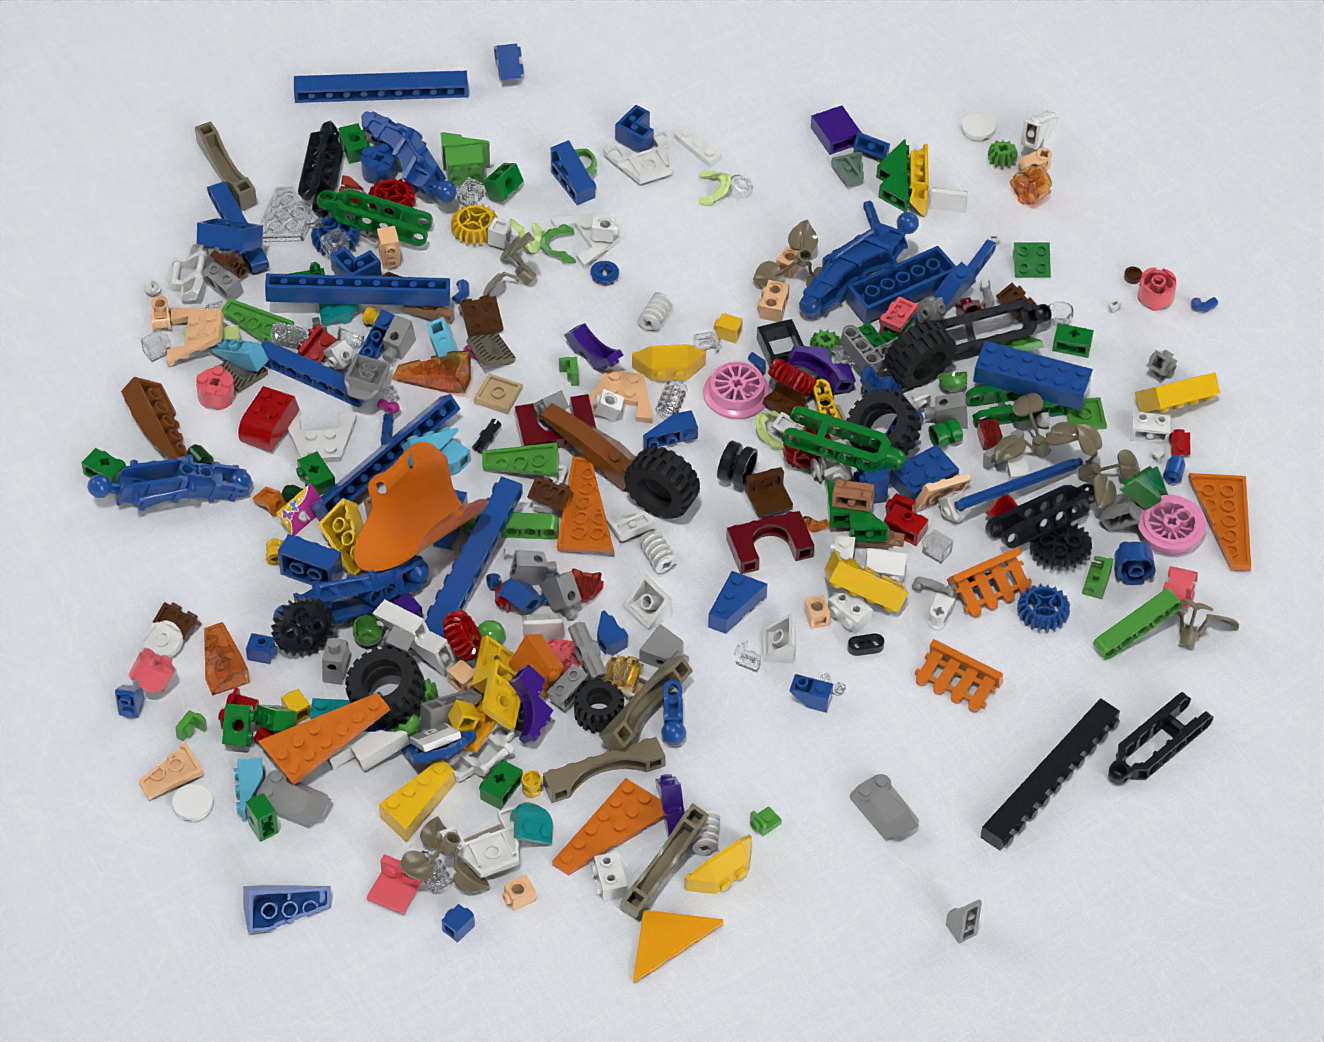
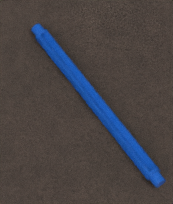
(1018, 483)

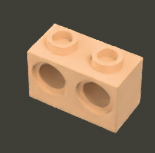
(388, 247)
(773, 301)

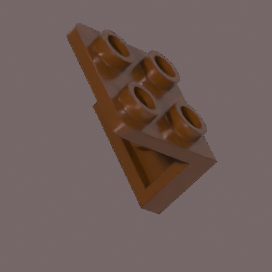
(481, 316)
(768, 492)

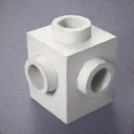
(339, 355)
(948, 509)

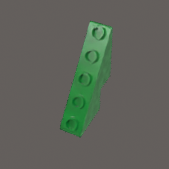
(895, 177)
(1145, 487)
(861, 524)

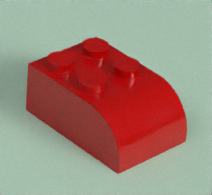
(267, 418)

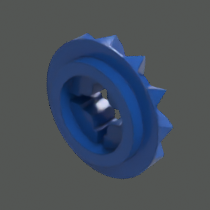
(609, 267)

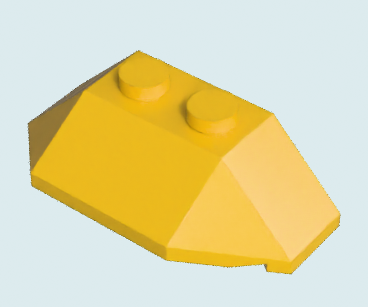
(669, 362)
(721, 869)

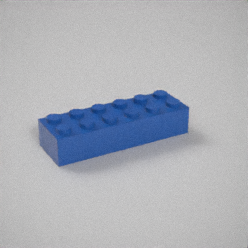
(909, 279)
(1032, 373)

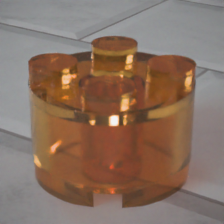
(1031, 184)

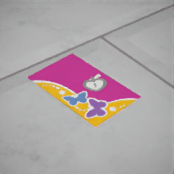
(296, 512)

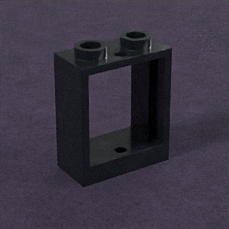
(775, 332)

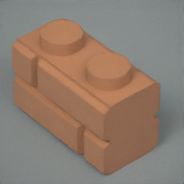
(853, 495)

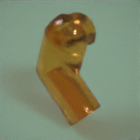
(813, 525)

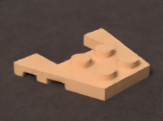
(203, 331)
(631, 387)

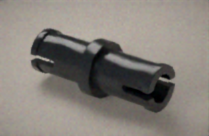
(486, 436)

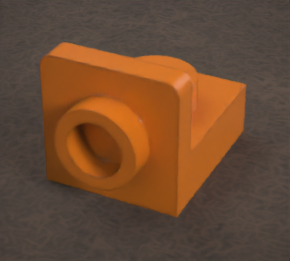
(271, 499)

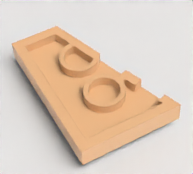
(933, 491)
(173, 772)

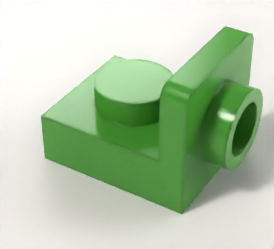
(570, 365)
(189, 723)
(764, 821)

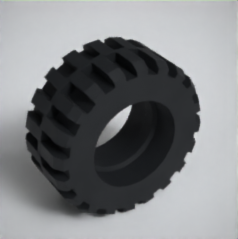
(920, 354)
(886, 402)
(662, 482)
(385, 663)

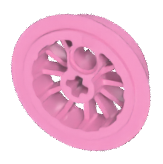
(735, 381)
(1172, 525)

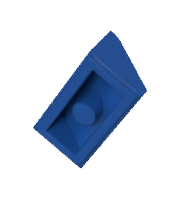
(871, 145)

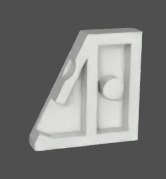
(629, 524)

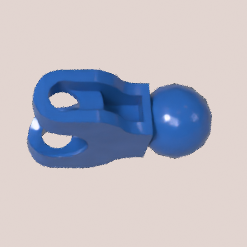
(673, 730)

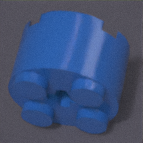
(378, 163)
(1134, 562)

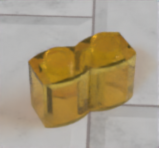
(624, 671)

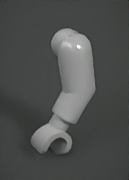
(988, 297)
(935, 585)

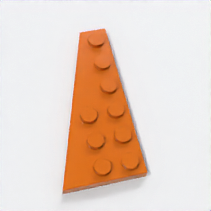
(1226, 509)
(583, 519)
(311, 743)
(614, 823)

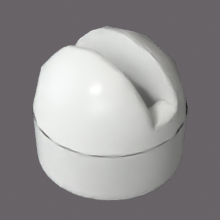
(154, 289)
(1043, 419)

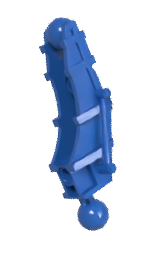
(416, 160)
(854, 261)
(172, 479)
(371, 588)

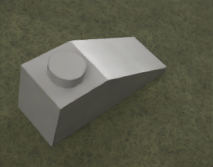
(436, 711)
(964, 921)

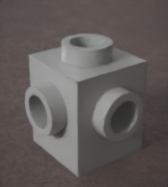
(930, 309)
(1156, 363)

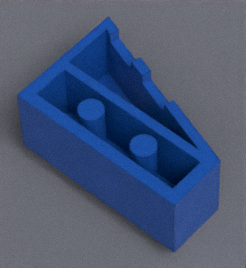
(571, 173)

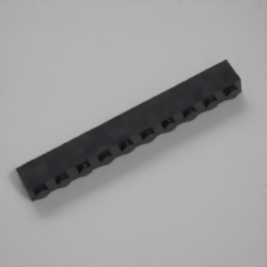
(1050, 775)

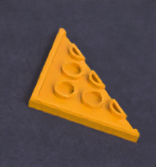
(667, 936)

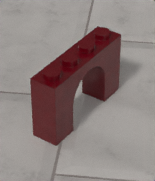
(533, 434)
(786, 526)

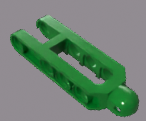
(404, 217)
(1003, 412)
(817, 443)

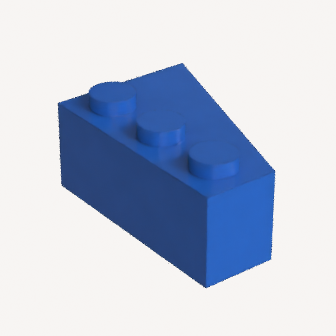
(735, 600)

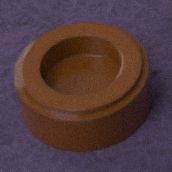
(1132, 275)

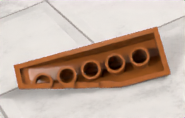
(155, 415)
(597, 447)

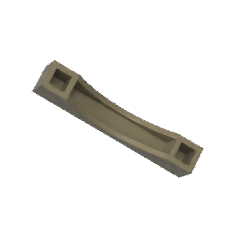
(213, 148)
(625, 724)
(640, 756)
(664, 861)

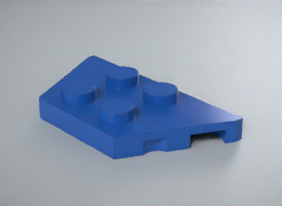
(444, 752)

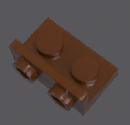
(232, 263)
(1011, 294)
(784, 399)
(549, 493)
(184, 621)

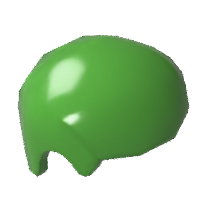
(953, 381)
(493, 629)
(366, 630)
(410, 726)

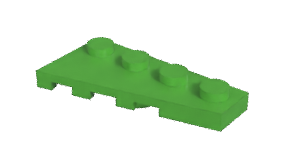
(252, 319)
(530, 459)

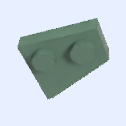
(849, 168)

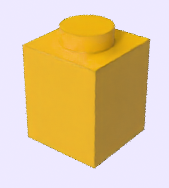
(728, 327)
(296, 701)
(463, 716)

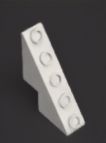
(1038, 129)
(426, 643)
(370, 748)

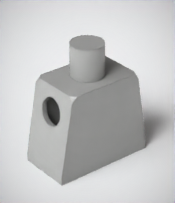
(398, 339)
(949, 407)
(1121, 513)
(531, 567)
(561, 593)
(660, 647)
(336, 654)

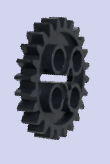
(1062, 547)
(313, 611)

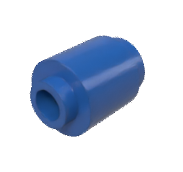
(1174, 469)

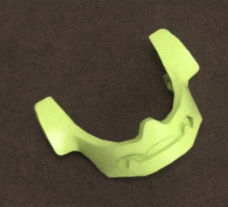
(721, 191)
(538, 234)
(760, 422)

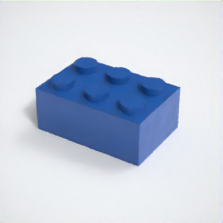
(229, 235)
(922, 469)
(309, 561)

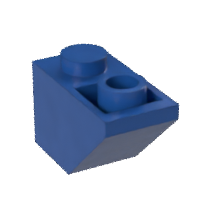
(521, 595)
(610, 636)
(812, 692)
(129, 700)

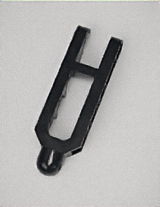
(316, 176)
(1030, 314)
(1029, 527)
(1164, 720)

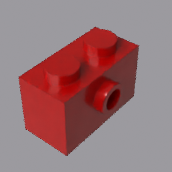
(908, 523)

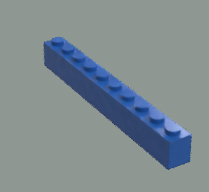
(380, 86)
(357, 289)
(385, 456)
(475, 553)

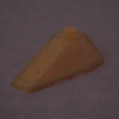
(443, 373)
(223, 661)

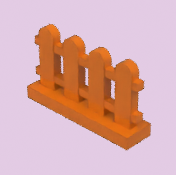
(982, 583)
(964, 666)

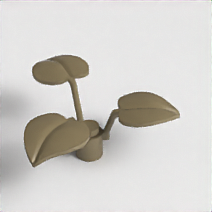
(800, 238)
(522, 272)
(1059, 434)
(1104, 489)
(1189, 633)
(418, 867)

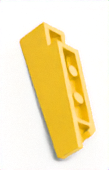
(919, 179)

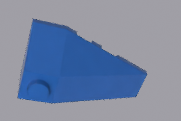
(281, 904)

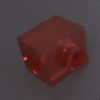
(989, 433)

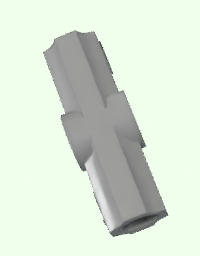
(587, 651)

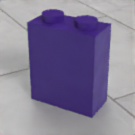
(834, 129)

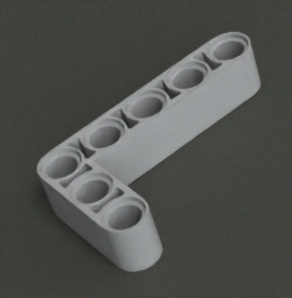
(862, 351)

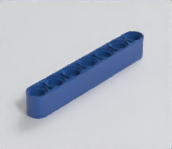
(229, 210)
(308, 372)

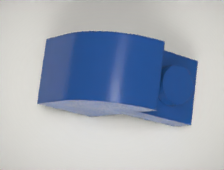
(871, 381)

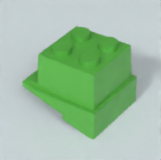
(464, 157)

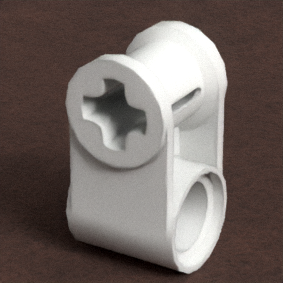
(940, 610)

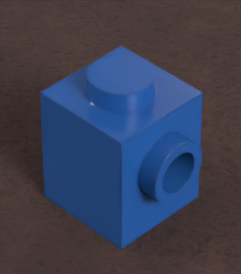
(261, 648)
(458, 922)

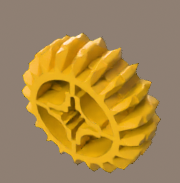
(472, 224)

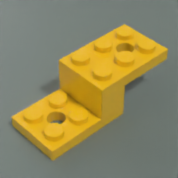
(493, 679)

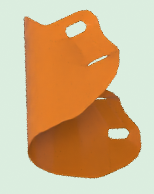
(413, 511)

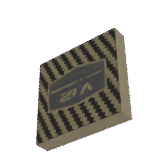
(490, 349)
(241, 377)

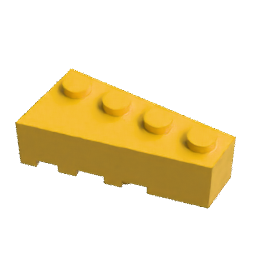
(1178, 393)
(341, 530)
(865, 582)
(416, 799)

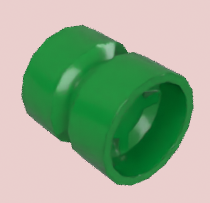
(945, 433)

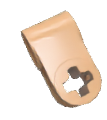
(1040, 157)
(160, 313)

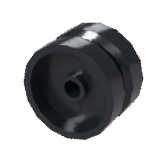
(737, 463)

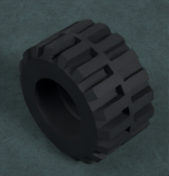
(597, 693)

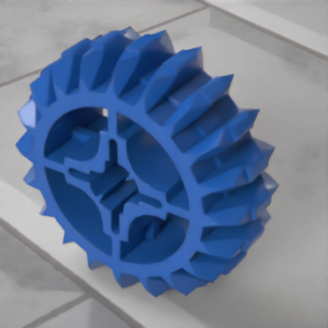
(329, 225)
(1043, 602)

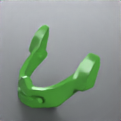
(587, 153)
(550, 233)

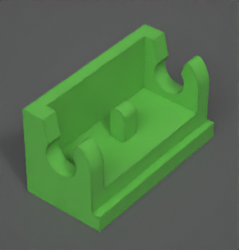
(1098, 577)

